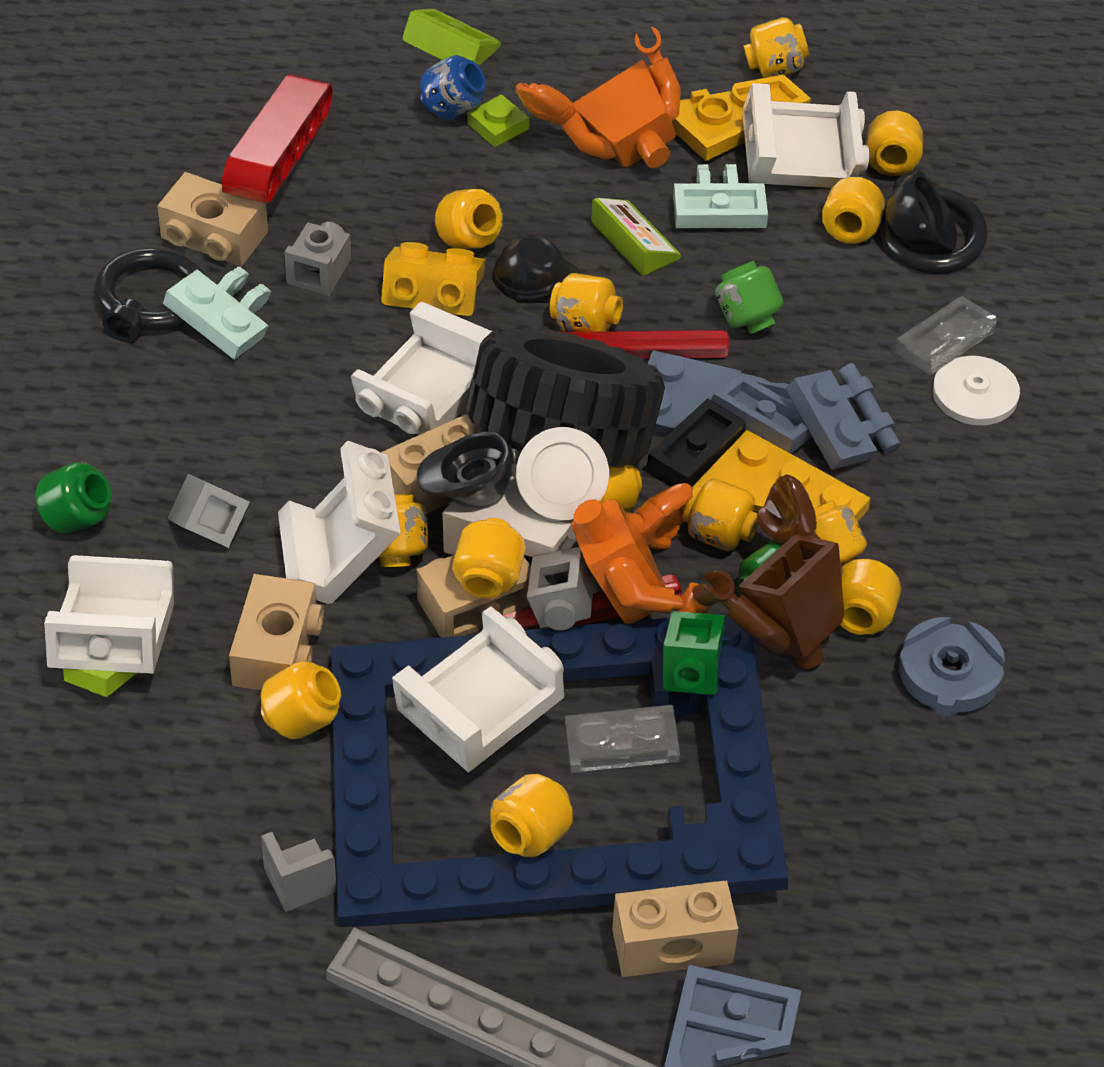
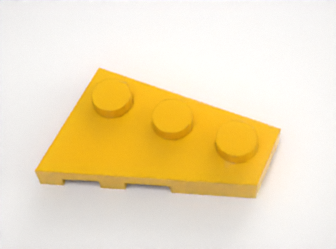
(715, 121)
(757, 463)

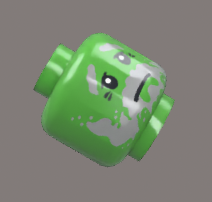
(749, 297)

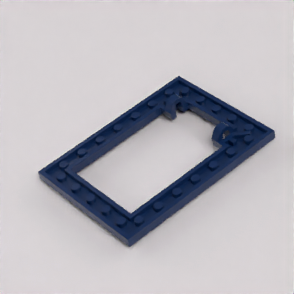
(734, 843)

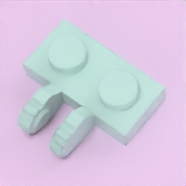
(720, 204)
(216, 313)

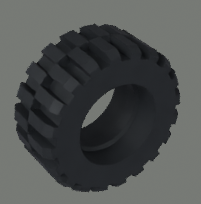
(555, 379)

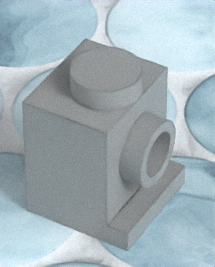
(320, 247)
(563, 602)

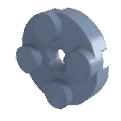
(946, 689)

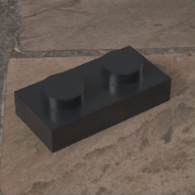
(696, 443)

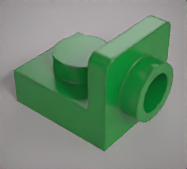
(692, 652)

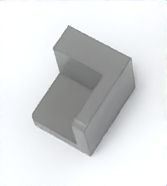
(208, 510)
(299, 872)

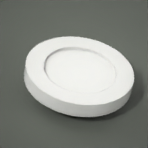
(976, 390)
(561, 472)

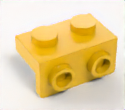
(434, 278)

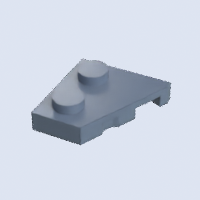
(686, 387)
(765, 409)
(730, 1020)

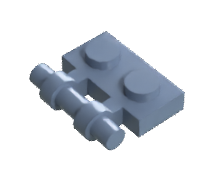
(833, 421)

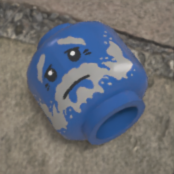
(452, 87)

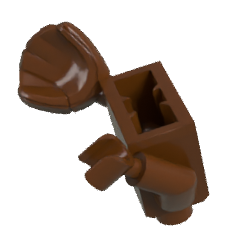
(796, 592)

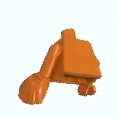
(621, 118)
(620, 556)

